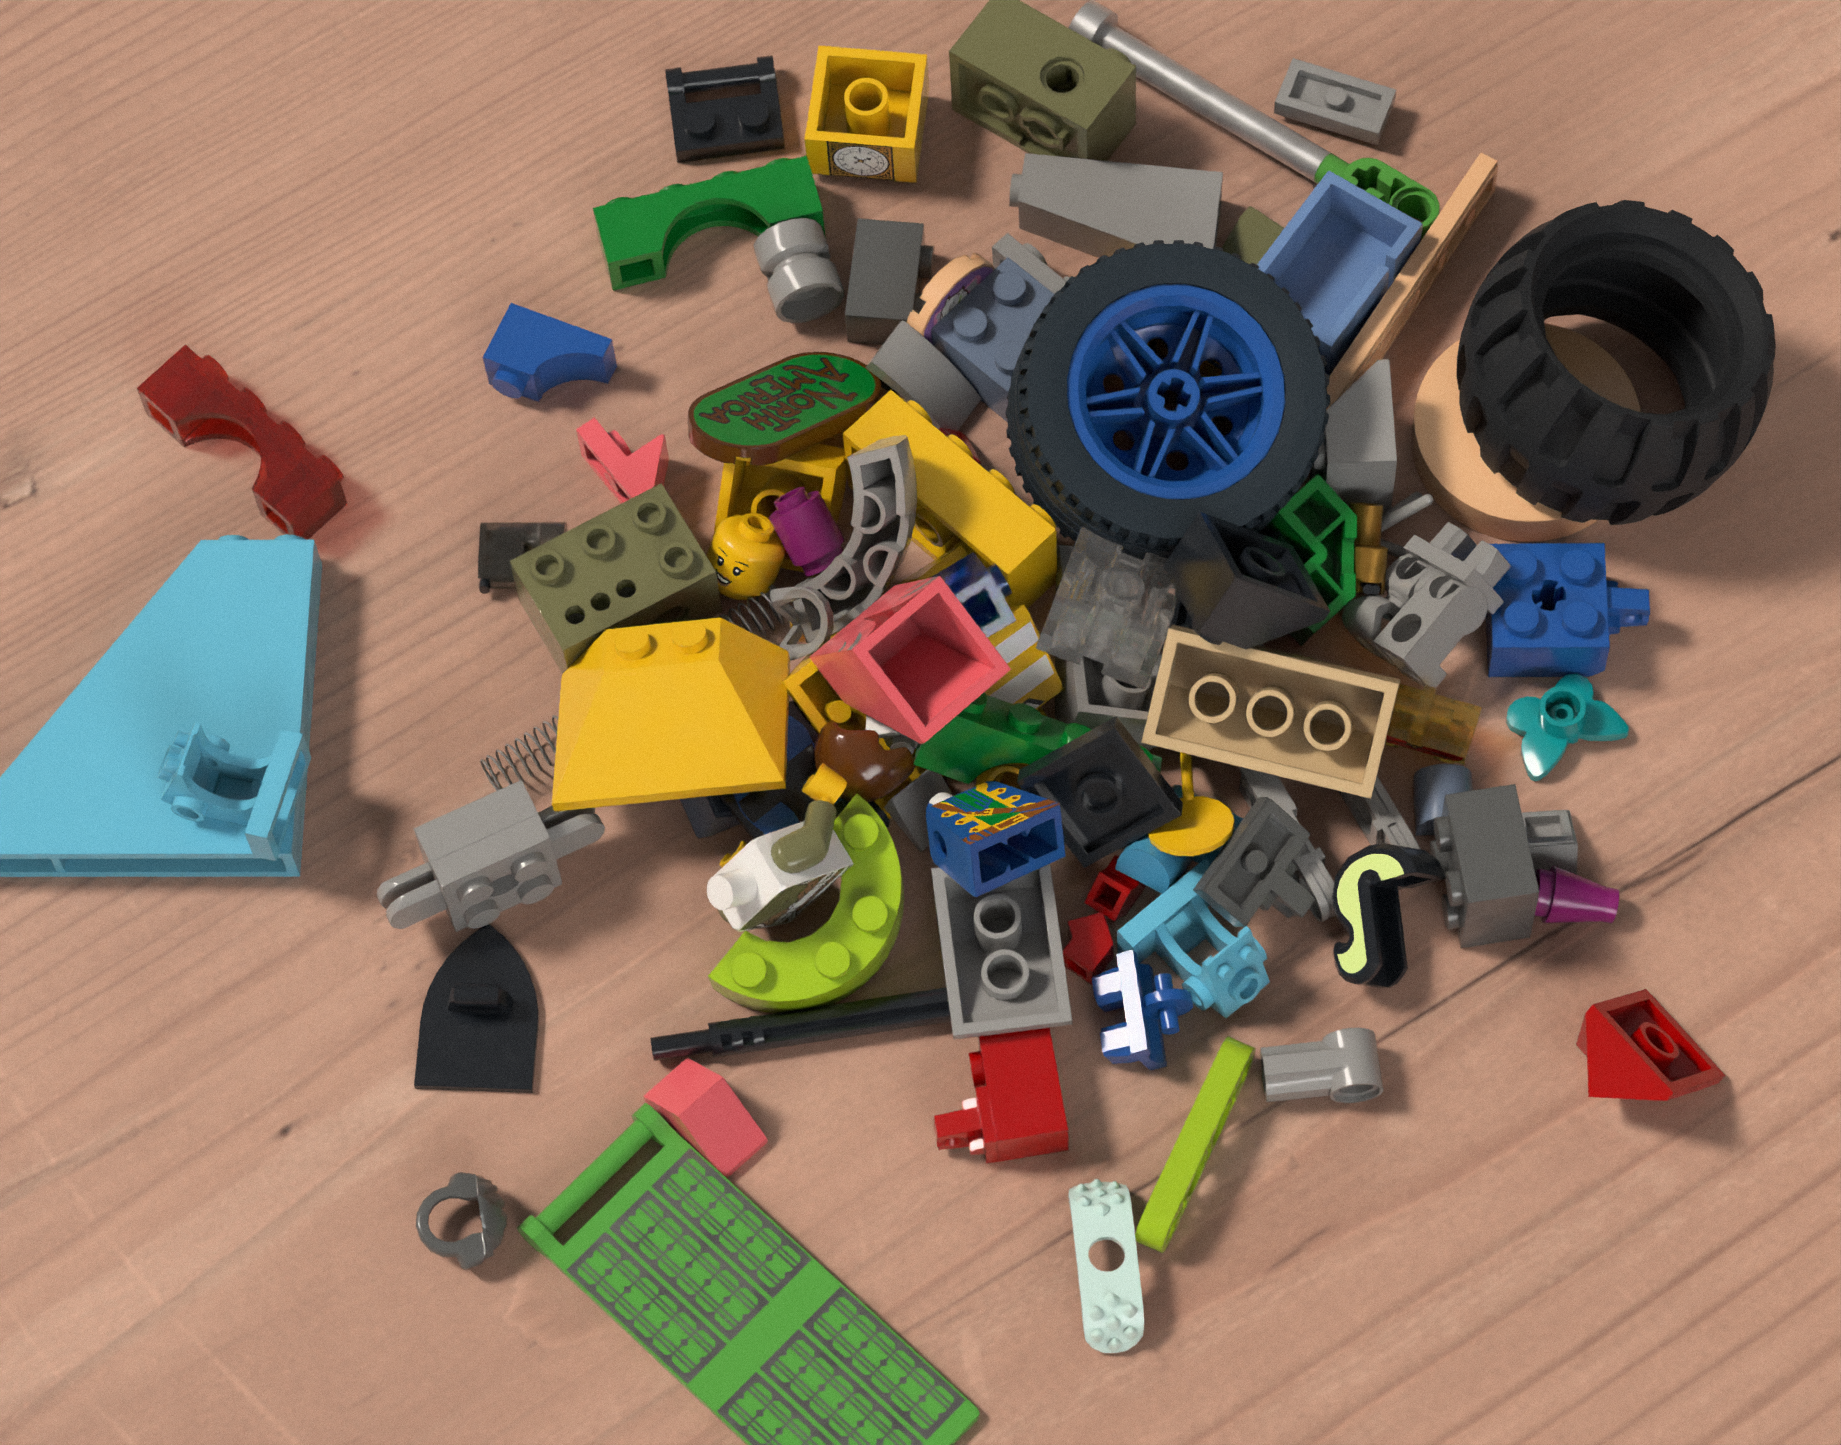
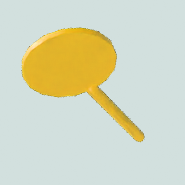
(1203, 822)

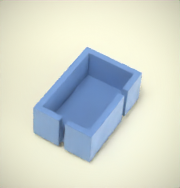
(1340, 259)

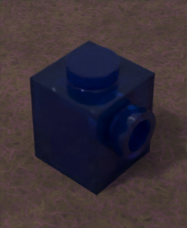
(980, 592)

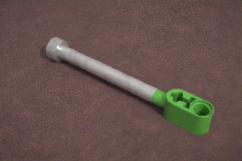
(1252, 125)

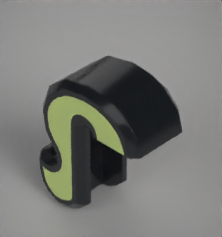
(1370, 911)

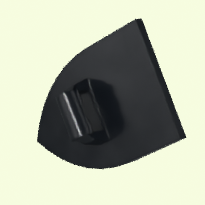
(479, 1020)

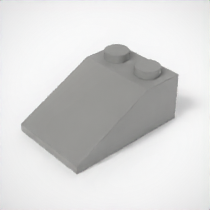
(1002, 956)

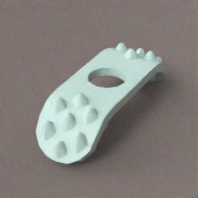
(1112, 1298)

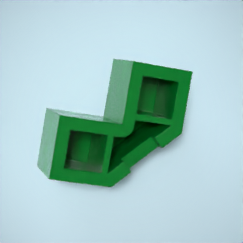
(1324, 537)

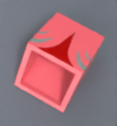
(911, 659)

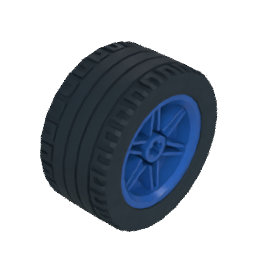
(1202, 310)

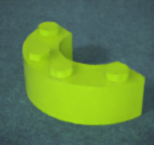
(842, 951)

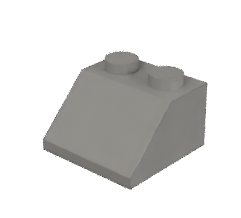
(1360, 441)

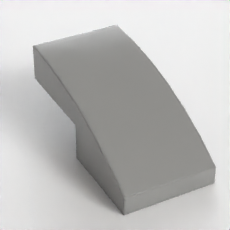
(925, 376)

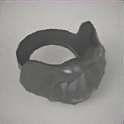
(477, 1246)

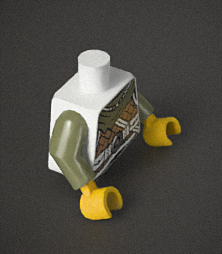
(785, 869)

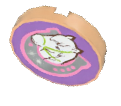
(947, 290)

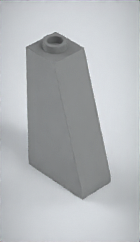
(1115, 204)

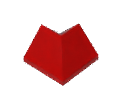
(1641, 1051)

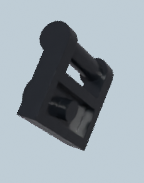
(725, 124)

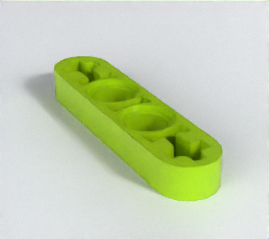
(1195, 1144)

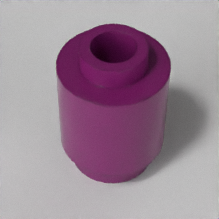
(807, 530)

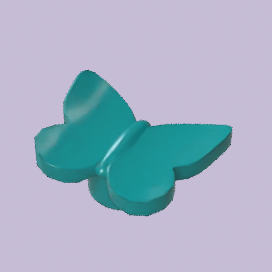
(1560, 719)

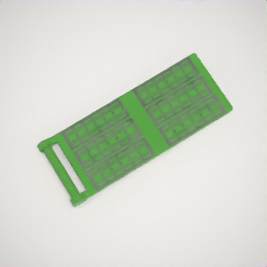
(741, 1306)

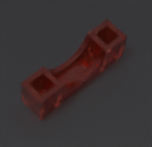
(198, 404)

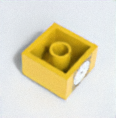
(867, 113)

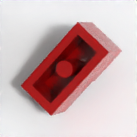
(1016, 1100)

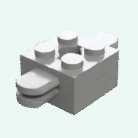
(487, 859)

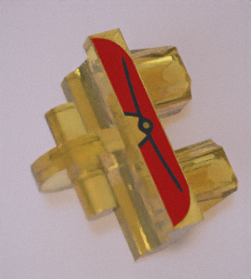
(1432, 724)

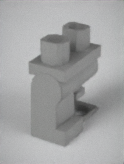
(1431, 603)

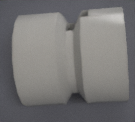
(799, 270)

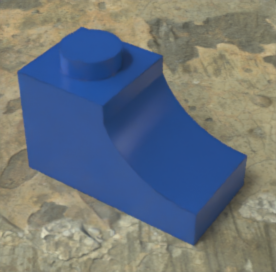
(541, 352)

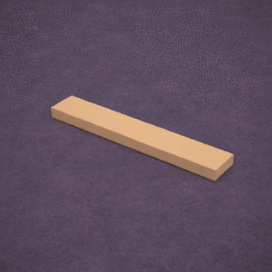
(1416, 276)

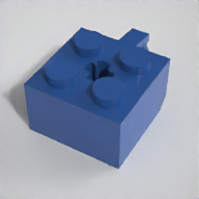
(1558, 611)

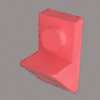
(620, 470)

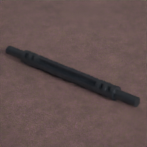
(807, 1025)

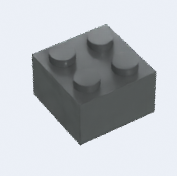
(1485, 866)

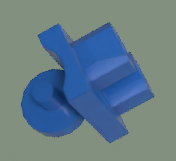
(1149, 1009)

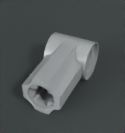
(1338, 1066)

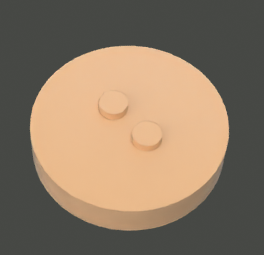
(1451, 458)

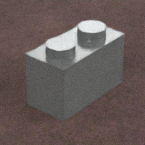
(885, 278)

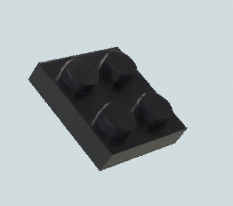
(1104, 791)

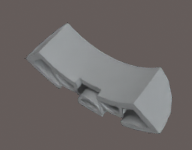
(881, 535)

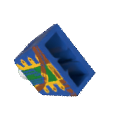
(993, 835)

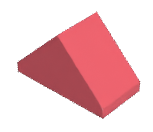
(707, 1115)

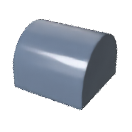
(1429, 791)

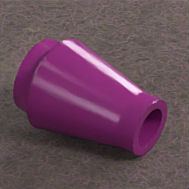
(1573, 898)

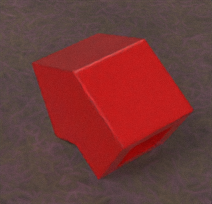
(1114, 892)
(1089, 946)

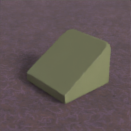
(1252, 236)

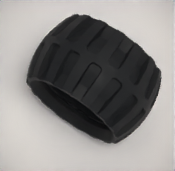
(1664, 287)

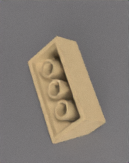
(1271, 712)

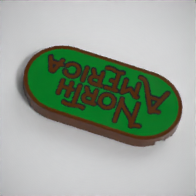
(782, 408)

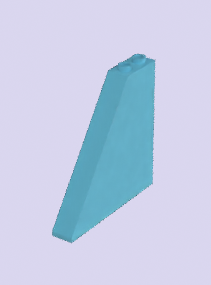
(213, 647)

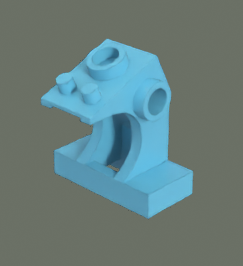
(276, 781)
(1177, 925)

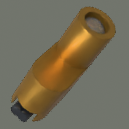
(1369, 555)

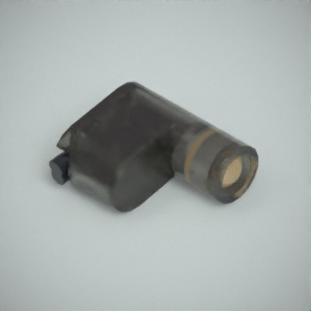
(505, 541)

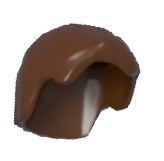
(862, 761)

